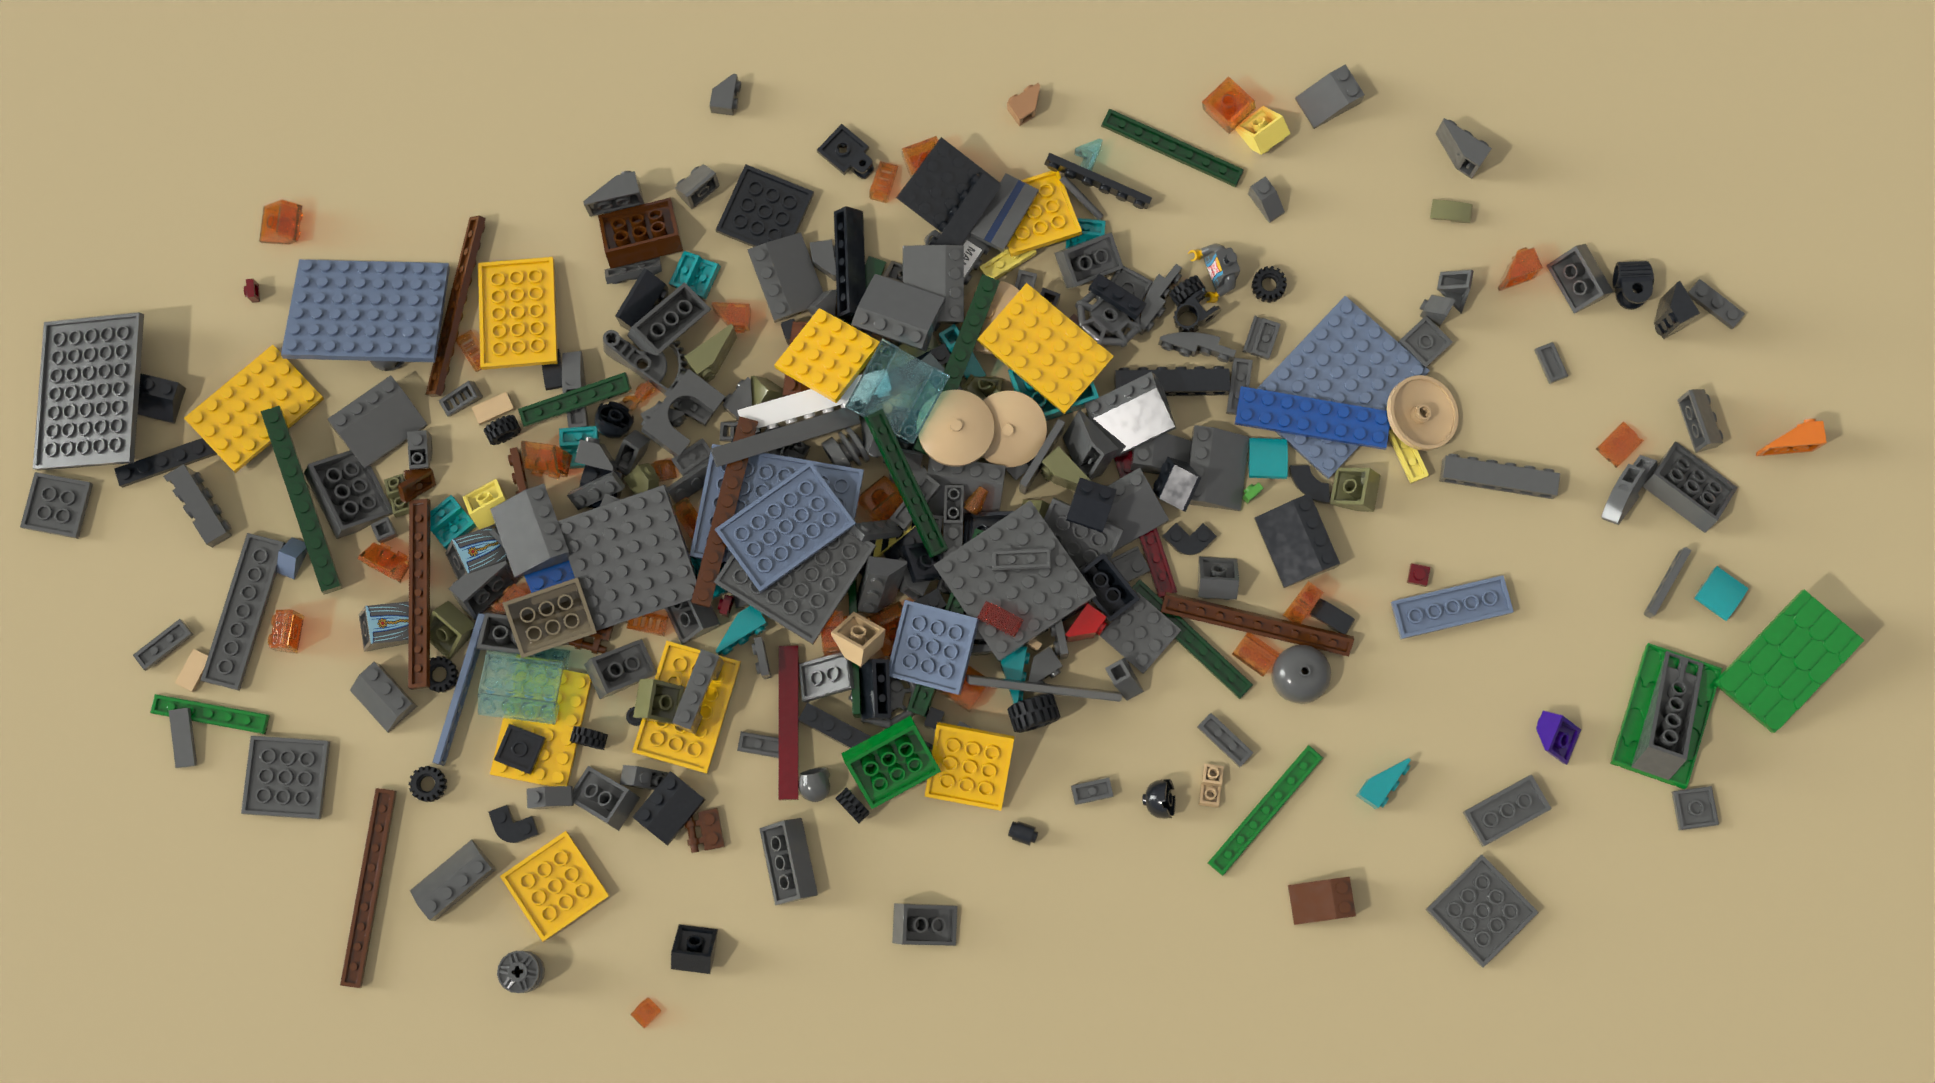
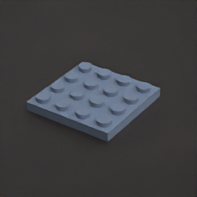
(933, 647)

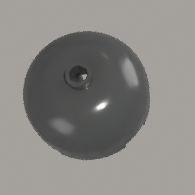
(1292, 683)

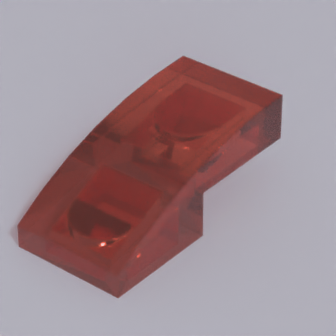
(1000, 619)

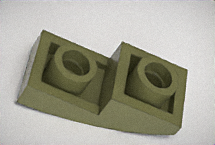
(1451, 211)
(399, 507)

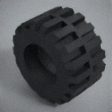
(1033, 713)

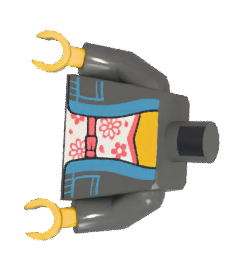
(1222, 268)

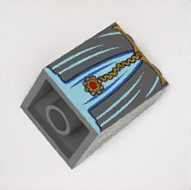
(474, 552)
(384, 625)

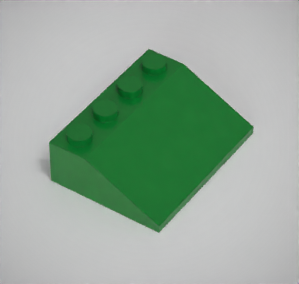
(890, 762)

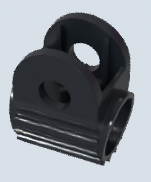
(1633, 283)
(1192, 305)

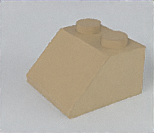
(858, 638)

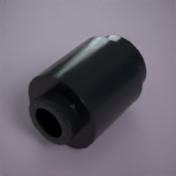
(1023, 833)

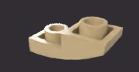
(1211, 785)

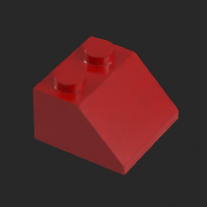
(1086, 625)

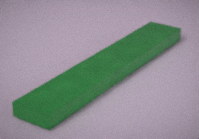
(213, 714)

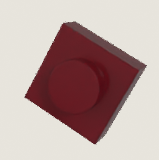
(251, 290)
(1418, 575)
(725, 605)

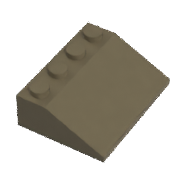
(549, 617)

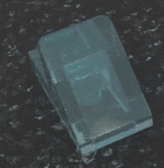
(1089, 152)

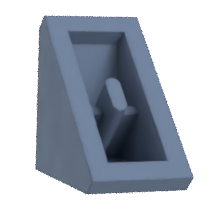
(291, 558)

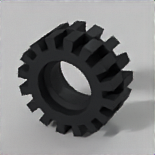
(1276, 276)
(1186, 290)
(502, 430)
(451, 675)
(588, 737)
(438, 789)
(852, 805)

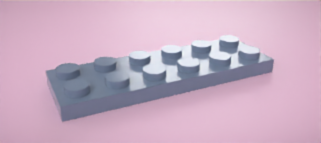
(1452, 607)

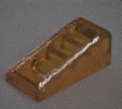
(882, 193)
(475, 360)
(662, 626)

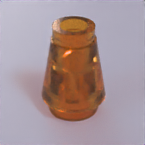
(976, 500)

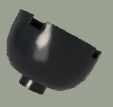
(613, 420)
(1160, 799)

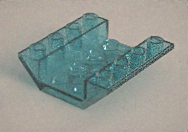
(900, 387)
(522, 686)

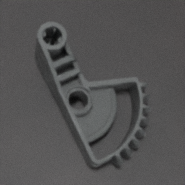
(630, 356)

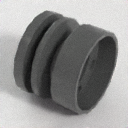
(846, 450)
(532, 973)

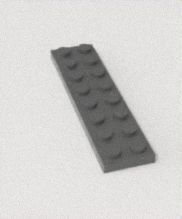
(242, 612)

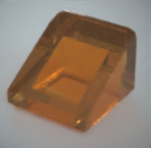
(664, 469)
(646, 1012)

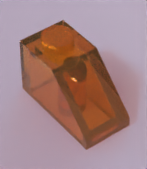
(735, 314)
(686, 515)

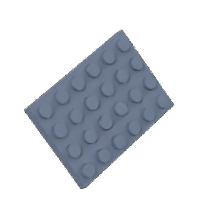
(785, 527)

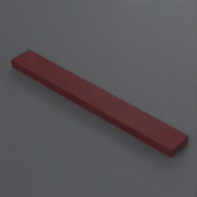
(1150, 542)
(788, 723)

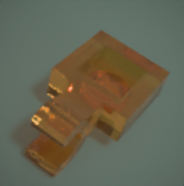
(642, 392)

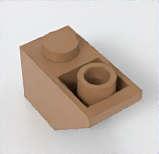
(1024, 105)

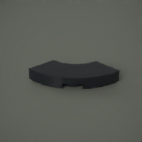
(1308, 484)

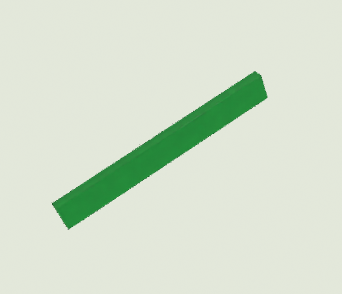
(1265, 810)

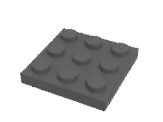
(56, 505)
(1140, 634)

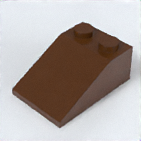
(1321, 900)

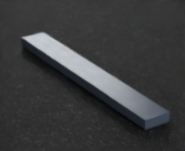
(459, 695)

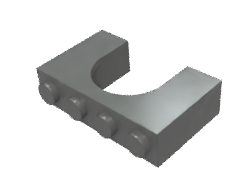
(689, 387)
(705, 670)

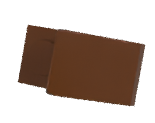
(416, 483)

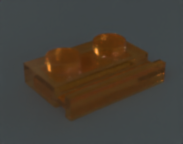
(1619, 444)
(1255, 654)

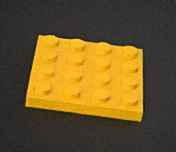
(1048, 218)
(827, 355)
(971, 766)
(554, 886)

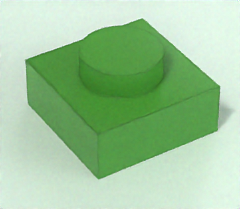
(1251, 492)

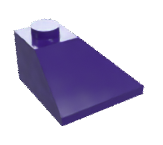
(1557, 735)

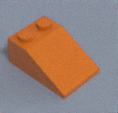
(1803, 438)

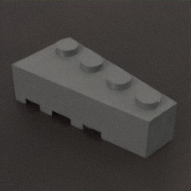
(199, 505)

